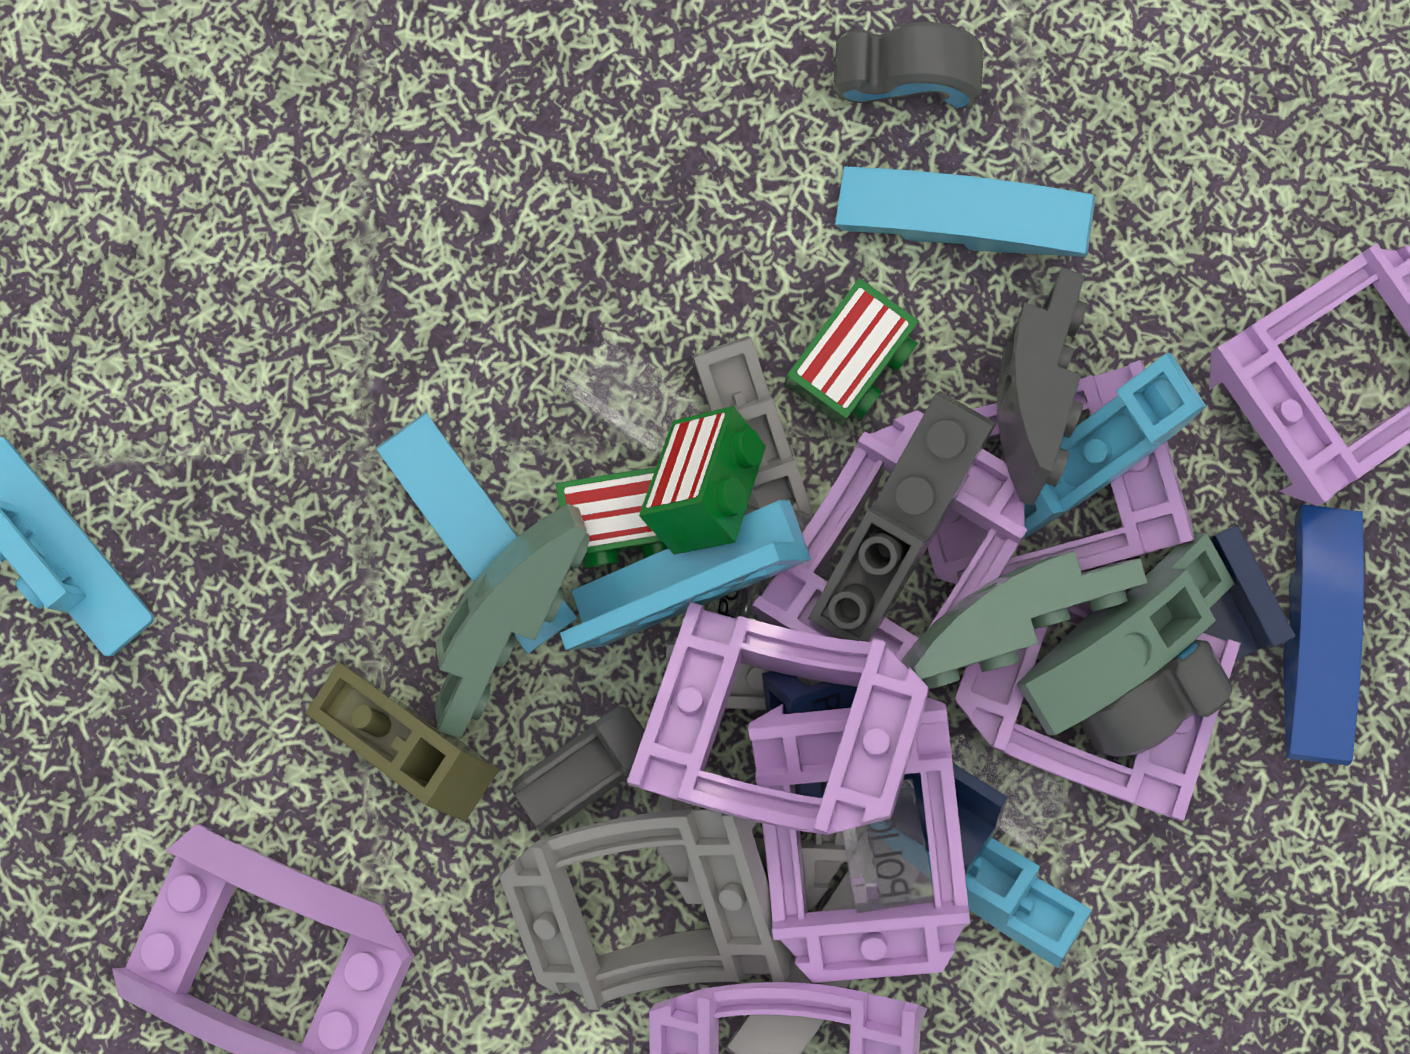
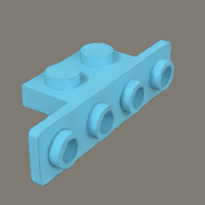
(60, 561)

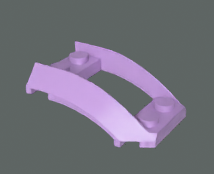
(1280, 402)
(1145, 496)
(985, 500)
(695, 695)
(1157, 779)
(187, 918)
(871, 943)
(876, 1022)

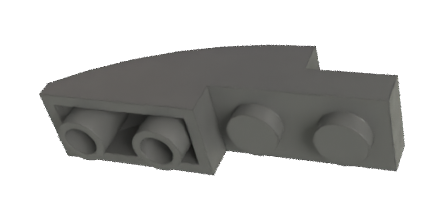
(1038, 390)
(902, 520)

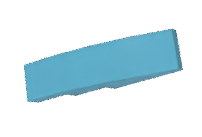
(966, 211)
(456, 506)
(1020, 905)

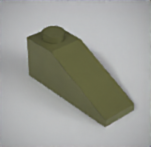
(402, 743)

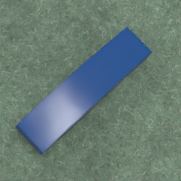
(1327, 623)

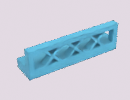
(667, 582)

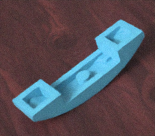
(1118, 437)

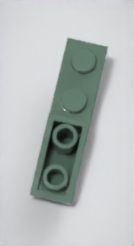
(506, 599)
(1005, 612)
(1128, 642)

